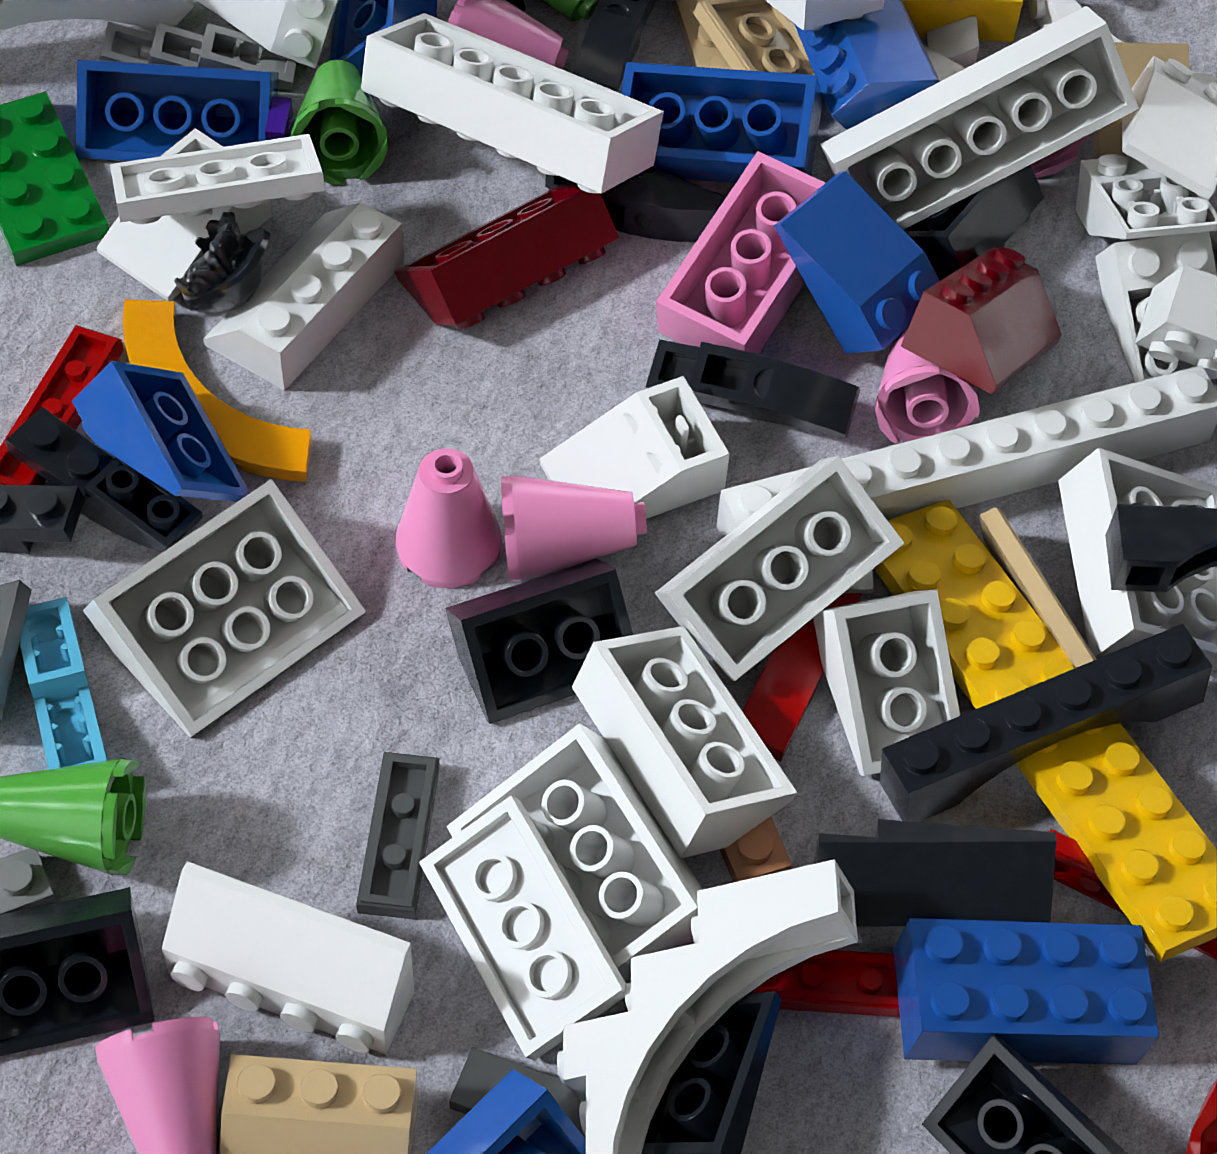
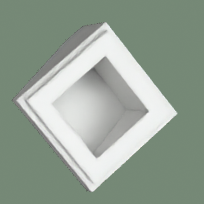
(956, 41)

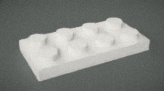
(216, 178)
(523, 927)

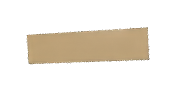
(1032, 585)

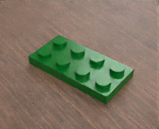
(42, 185)

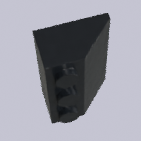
(977, 222)
(534, 636)
(71, 972)

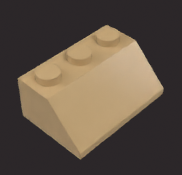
(317, 1107)

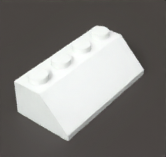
(311, 294)
(681, 739)
(288, 959)

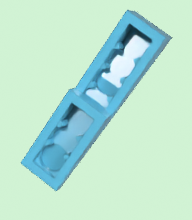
(60, 686)

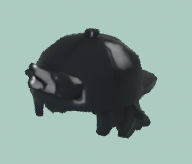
(229, 268)

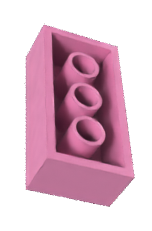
(739, 270)

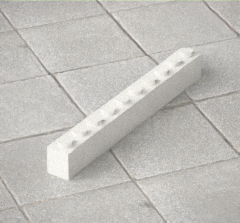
(1015, 449)

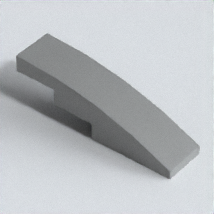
(176, 46)

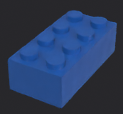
(724, 116)
(1037, 985)

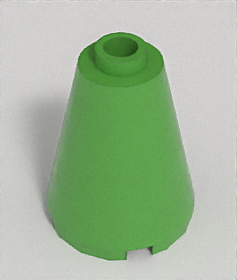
(342, 124)
(77, 812)

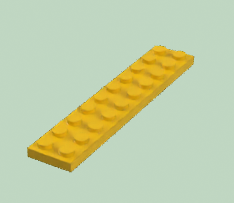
(1092, 783)

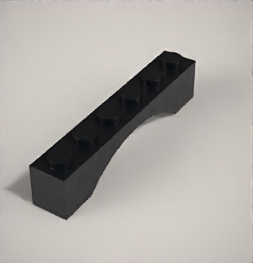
(1159, 545)
(957, 757)

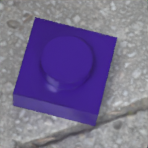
(279, 118)

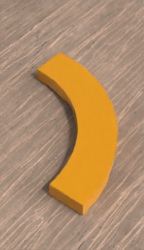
(250, 442)

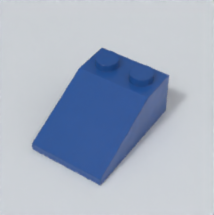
(856, 264)
(159, 430)

